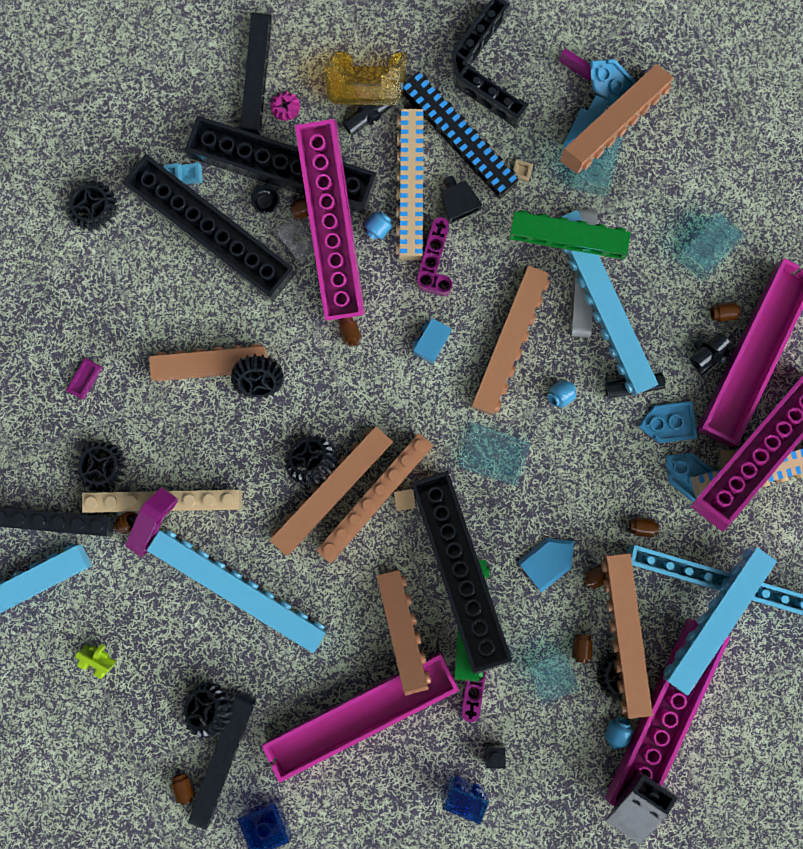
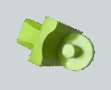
(96, 658)

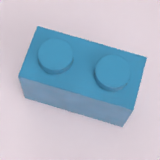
(431, 341)

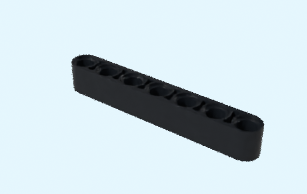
(256, 72)
(221, 761)

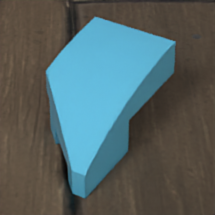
(186, 173)

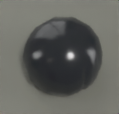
(262, 197)

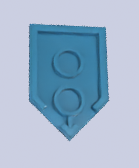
(610, 79)
(670, 422)
(681, 468)
(548, 562)

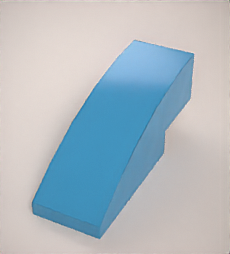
(586, 118)

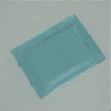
(494, 454)

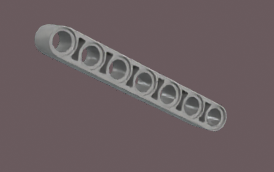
(582, 313)

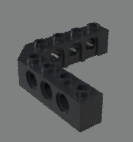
(474, 83)

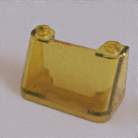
(364, 83)

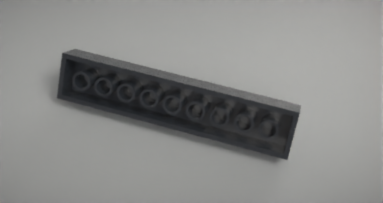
(267, 160)
(209, 228)
(461, 573)

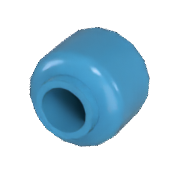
(378, 225)
(561, 393)
(619, 733)

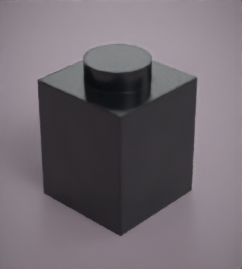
(494, 756)

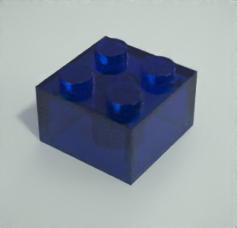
(465, 800)
(265, 826)

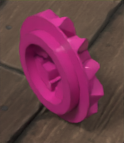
(281, 113)

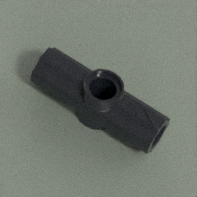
(364, 116)
(617, 388)

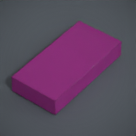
(576, 64)
(84, 378)

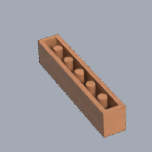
(200, 362)
(402, 632)

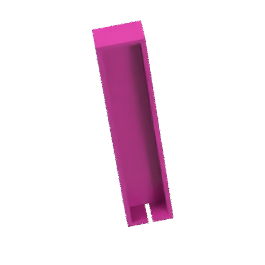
(755, 356)
(355, 720)

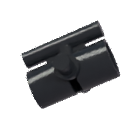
(710, 353)

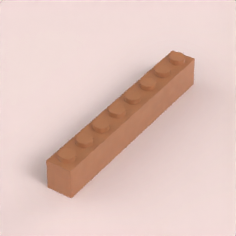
(616, 119)
(510, 340)
(333, 489)
(374, 498)
(627, 636)

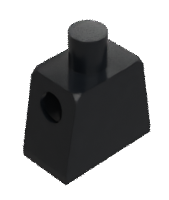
(459, 200)

